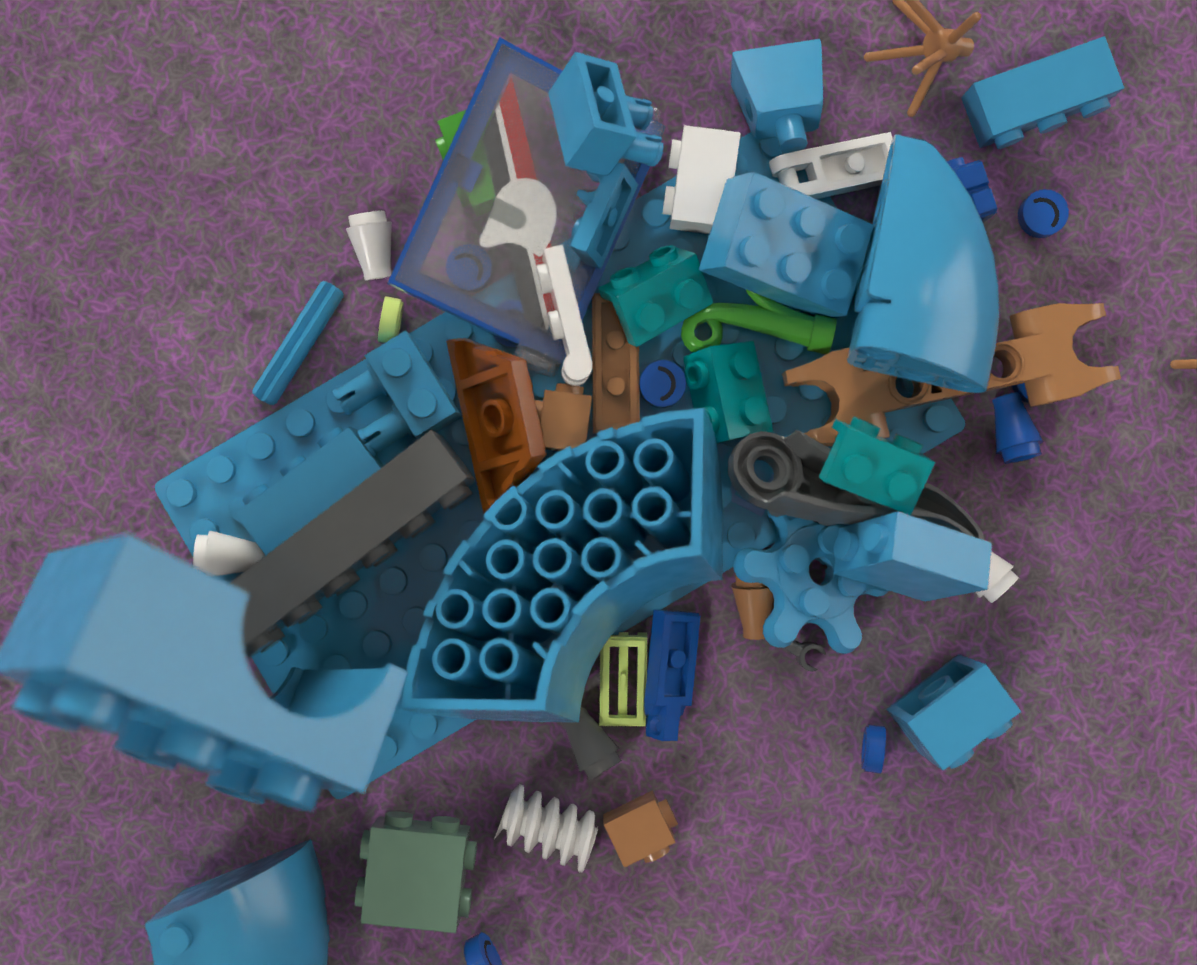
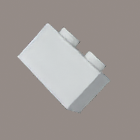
(703, 165)

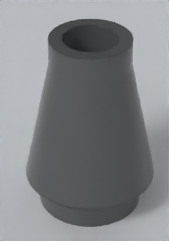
(591, 745)

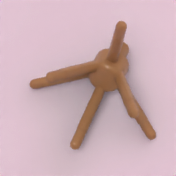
(938, 46)

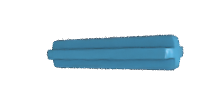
(298, 343)

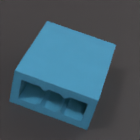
(912, 557)

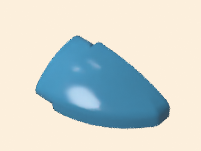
(926, 278)

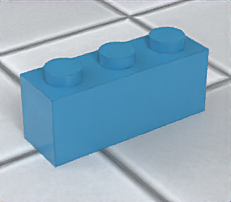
(1043, 94)
(307, 488)

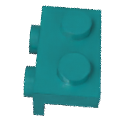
(657, 293)
(730, 389)
(876, 466)

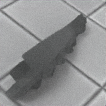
(803, 495)

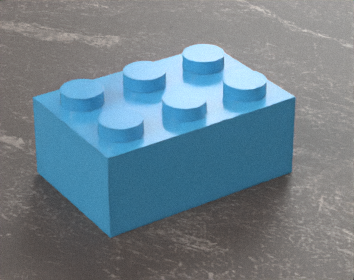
(786, 246)

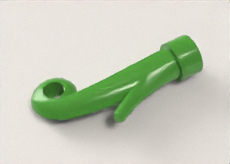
(767, 318)

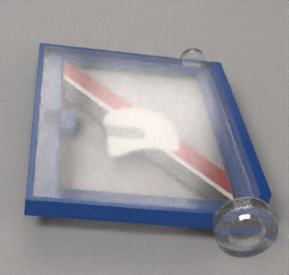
(499, 206)

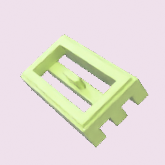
(623, 641)

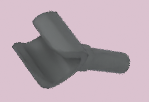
(800, 649)

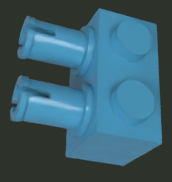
(598, 119)
(406, 376)

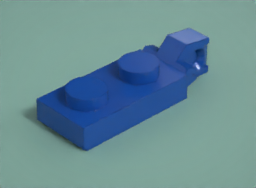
(670, 671)

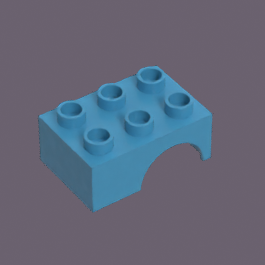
(159, 658)

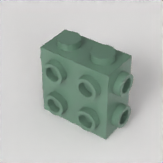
(416, 872)

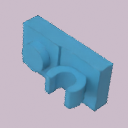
(604, 213)

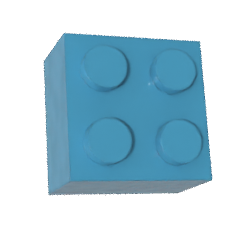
(954, 712)

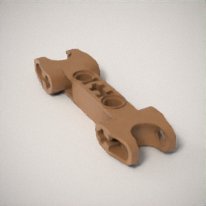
(1037, 356)

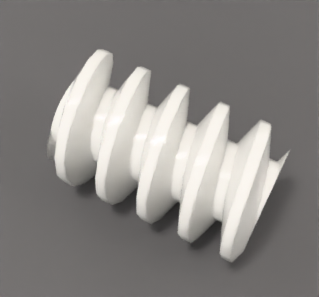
(548, 827)

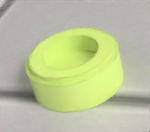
(390, 319)

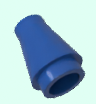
(1014, 430)

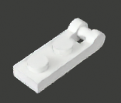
(835, 166)
(565, 319)

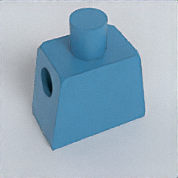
(780, 91)

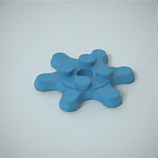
(795, 595)

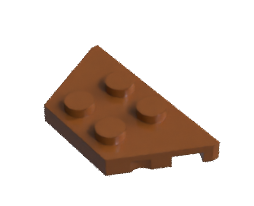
(497, 416)

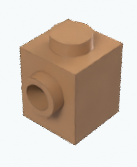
(564, 416)
(641, 829)

